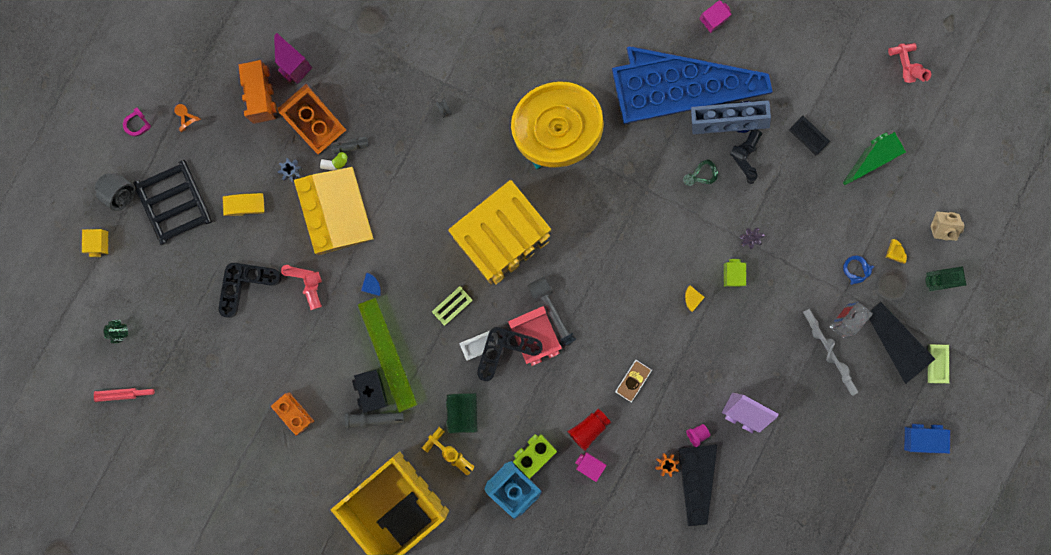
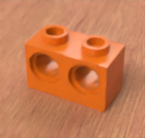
(292, 413)

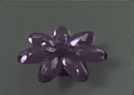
(752, 237)

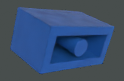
(927, 439)

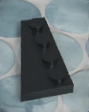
(903, 348)
(697, 476)

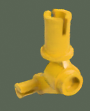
(448, 453)

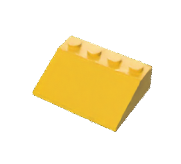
(333, 210)

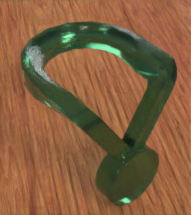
(690, 179)

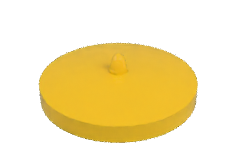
(557, 124)

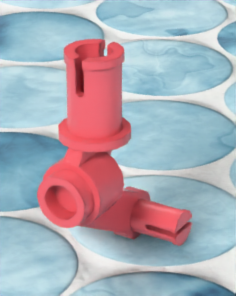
(910, 71)
(311, 282)

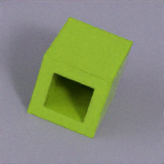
(734, 273)

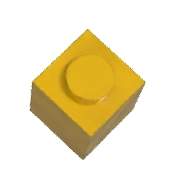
(94, 242)

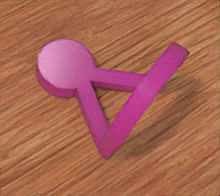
(146, 127)

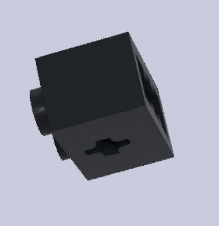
(378, 397)

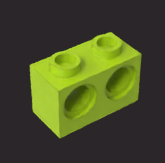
(538, 459)

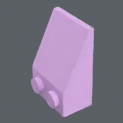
(748, 412)

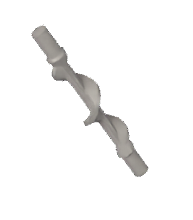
(831, 358)

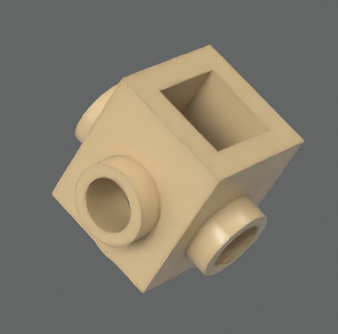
(947, 226)

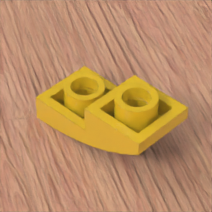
(243, 204)

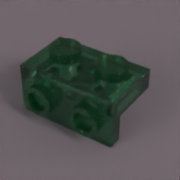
(461, 413)

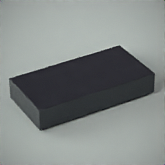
(809, 135)

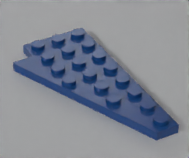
(671, 84)

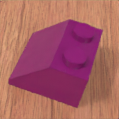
(291, 63)

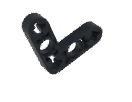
(242, 277)
(504, 342)

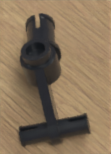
(741, 153)

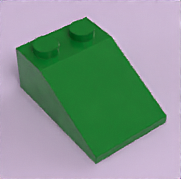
(883, 149)

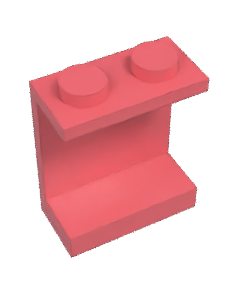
(538, 326)

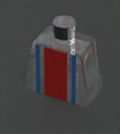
(852, 318)

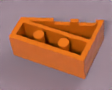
(257, 92)

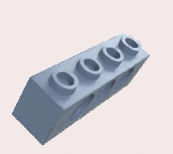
(730, 117)

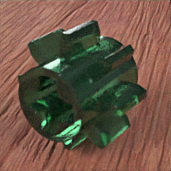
(115, 331)

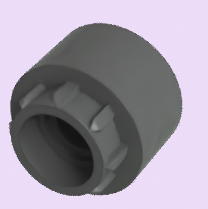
(114, 191)

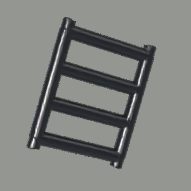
(189, 184)

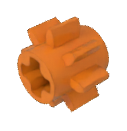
(672, 467)

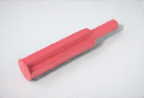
(120, 394)

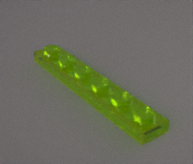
(387, 354)

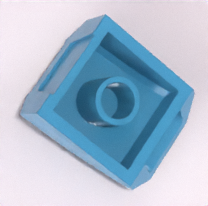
(512, 490)

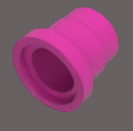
(698, 434)

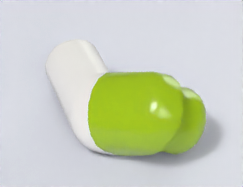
(337, 163)

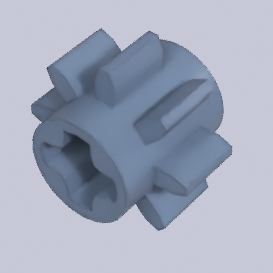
(294, 173)

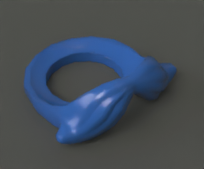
(866, 268)

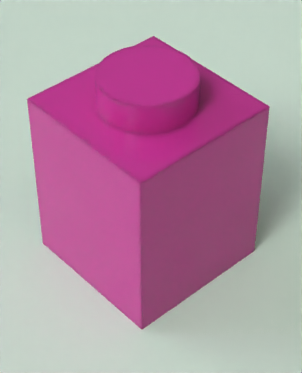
(715, 16)
(590, 466)

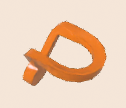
(181, 110)

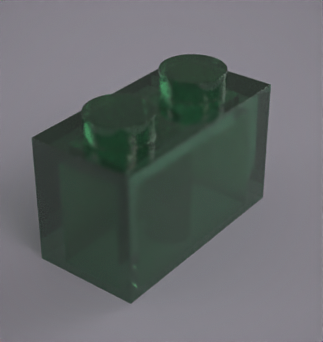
(945, 278)

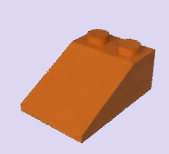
(311, 119)

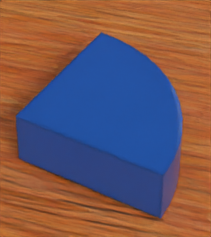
(371, 285)

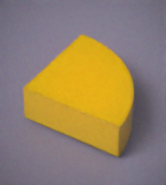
(896, 252)
(692, 298)

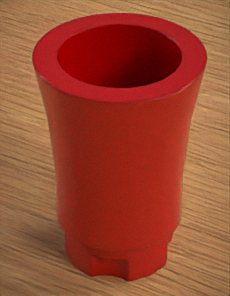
(589, 429)

